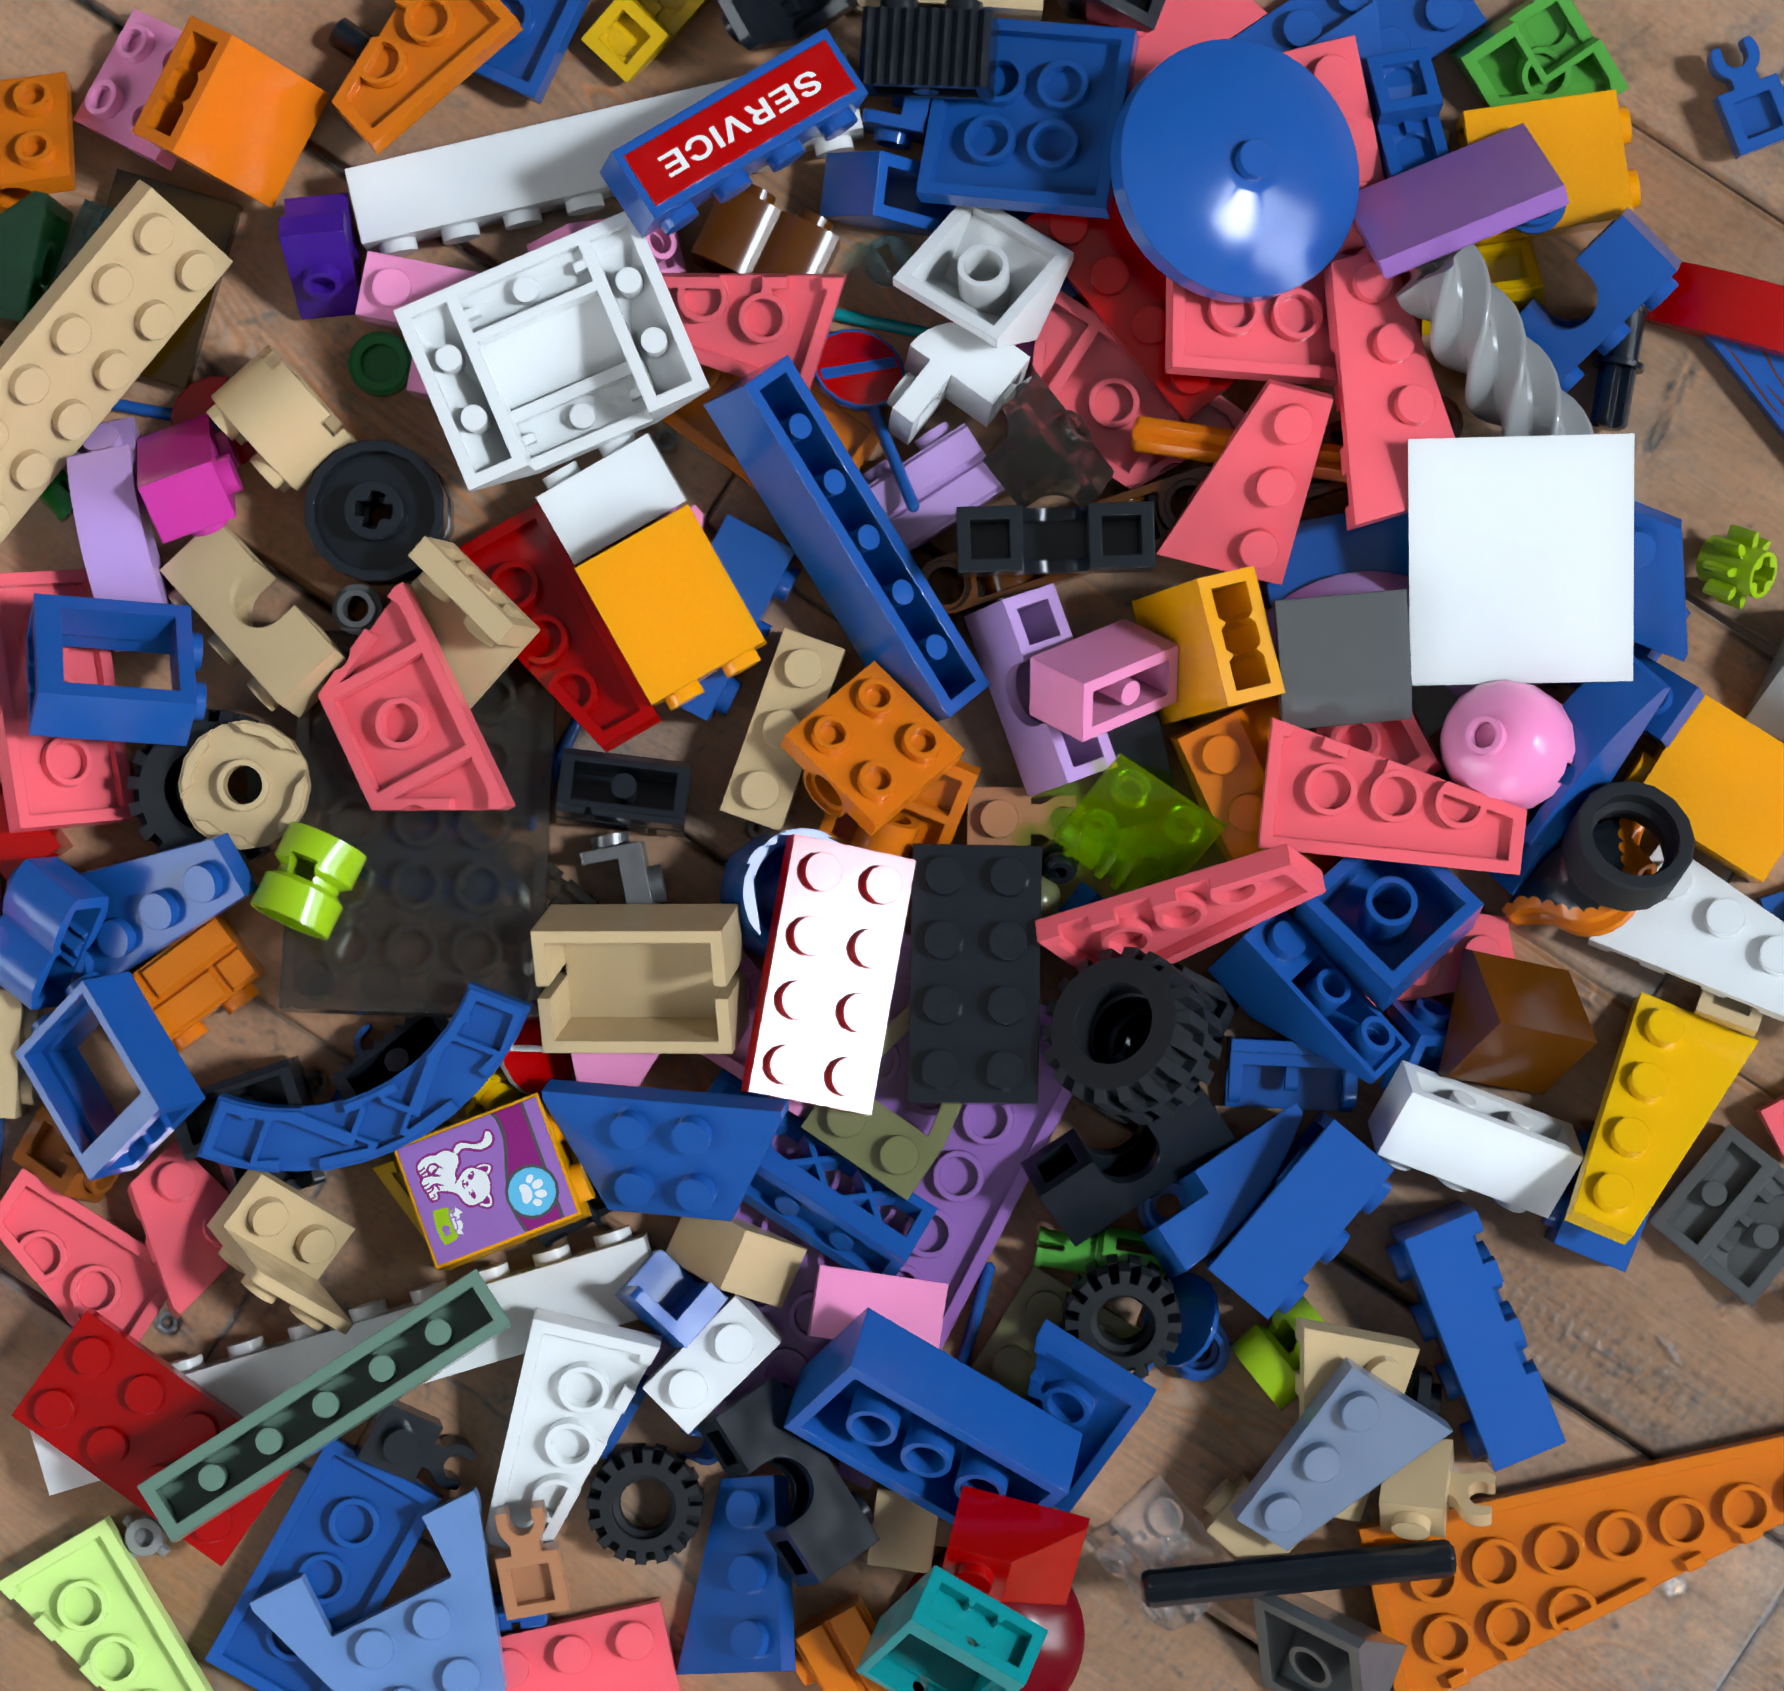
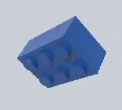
(1301, 1216)

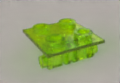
(1136, 828)

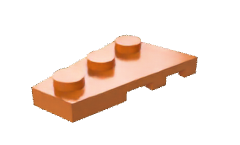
(418, 62)

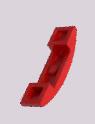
(1724, 307)

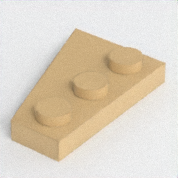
(1324, 1349)

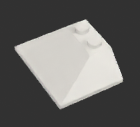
(552, 353)

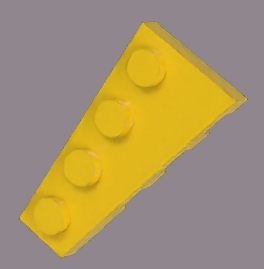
(1654, 1106)

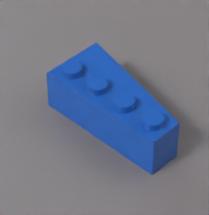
(1475, 1335)

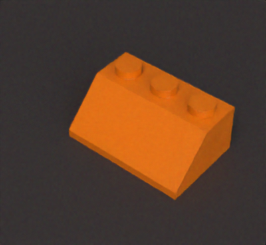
(1227, 773)

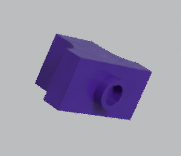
(322, 254)

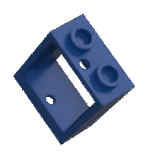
(106, 710)
(75, 1100)

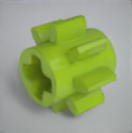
(1736, 566)

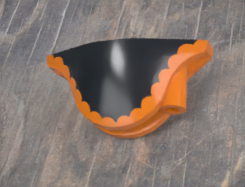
(1554, 898)

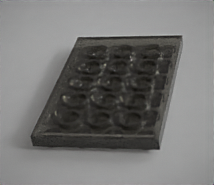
(440, 890)

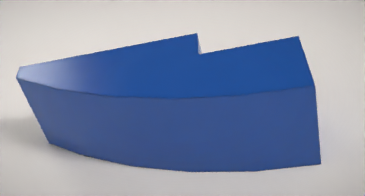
(1223, 1193)

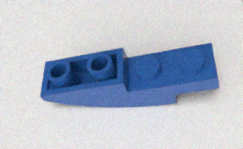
(1605, 727)

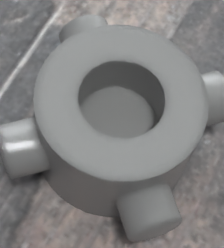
(145, 1536)

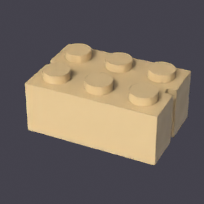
(640, 978)

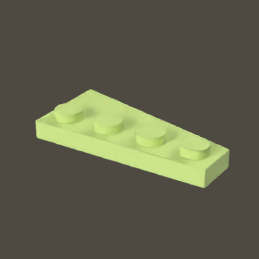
(105, 1614)

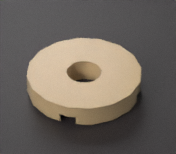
(206, 776)

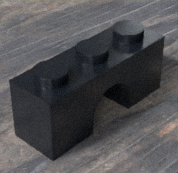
(1055, 540)
(1095, 1186)
(825, 1520)

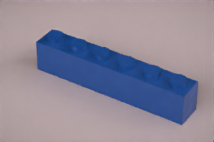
(845, 537)

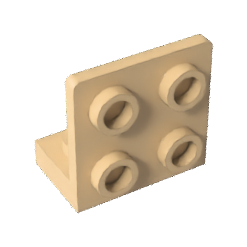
(469, 615)
(282, 1246)

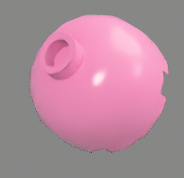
(1507, 742)

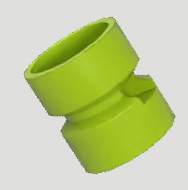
(302, 903)
(1265, 1353)

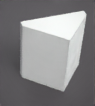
(988, 274)

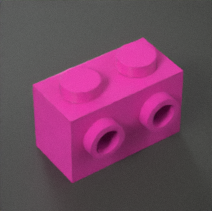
(188, 478)

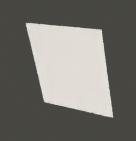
(1521, 559)

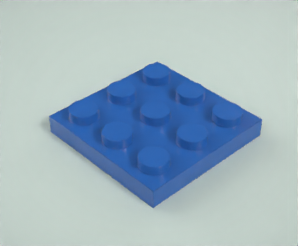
(1046, 130)

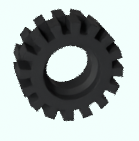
(1131, 1281)
(645, 1542)

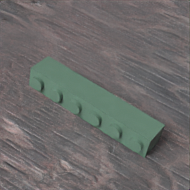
(324, 1406)

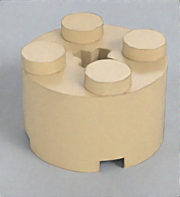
(279, 419)

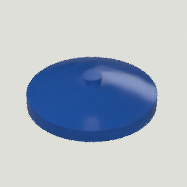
(1234, 171)

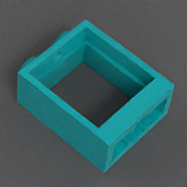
(928, 1634)

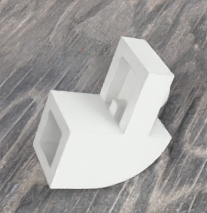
(957, 367)

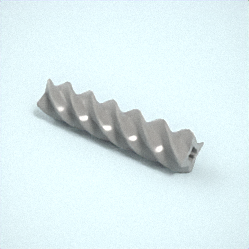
(1484, 336)

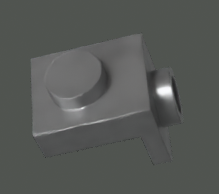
(640, 881)

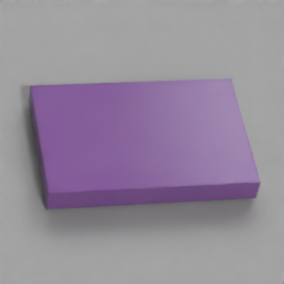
(1457, 200)

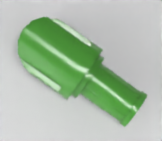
(1094, 1248)

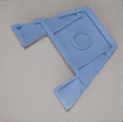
(425, 1642)

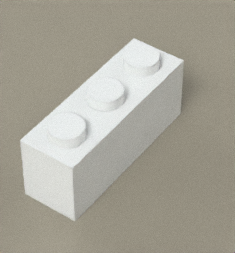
(1474, 1140)

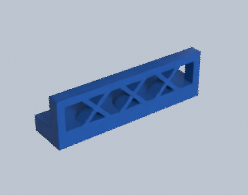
(836, 1224)

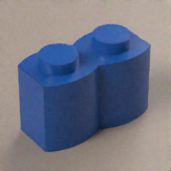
(46, 929)

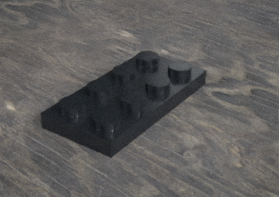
(975, 975)

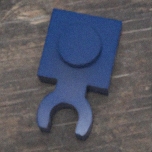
(1753, 106)

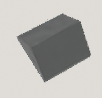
(1321, 1649)

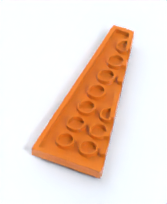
(1573, 1555)

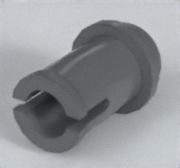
(346, 602)

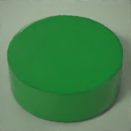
(380, 364)

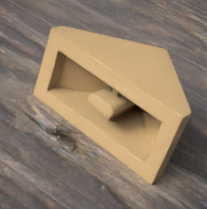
(737, 1257)

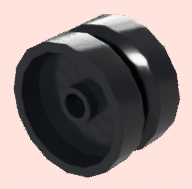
(348, 491)

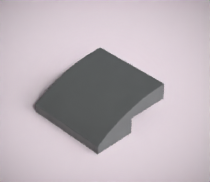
(1344, 658)
(1730, 1215)

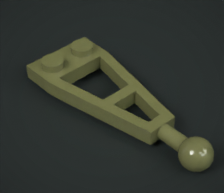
(883, 1141)

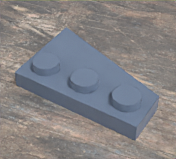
(1335, 1454)

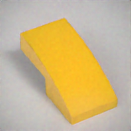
(637, 31)

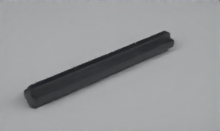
(1297, 1573)

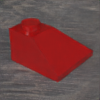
(1014, 1548)

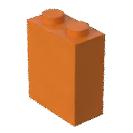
(231, 112)

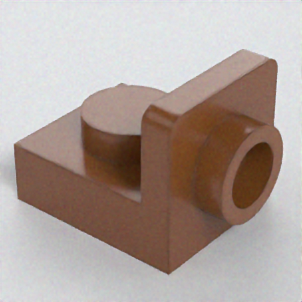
(50, 1159)

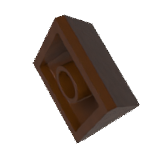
(1514, 1024)

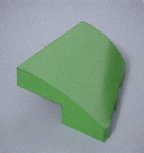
(1536, 55)

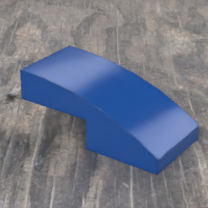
(1405, 109)

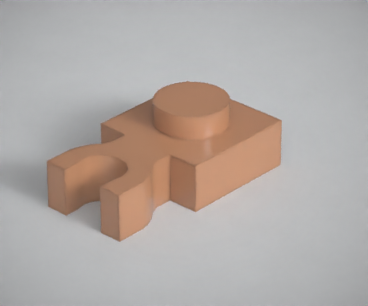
(1008, 816)
(530, 1572)

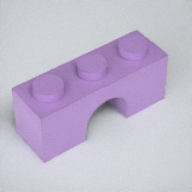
(1004, 642)

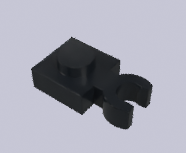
(406, 1440)

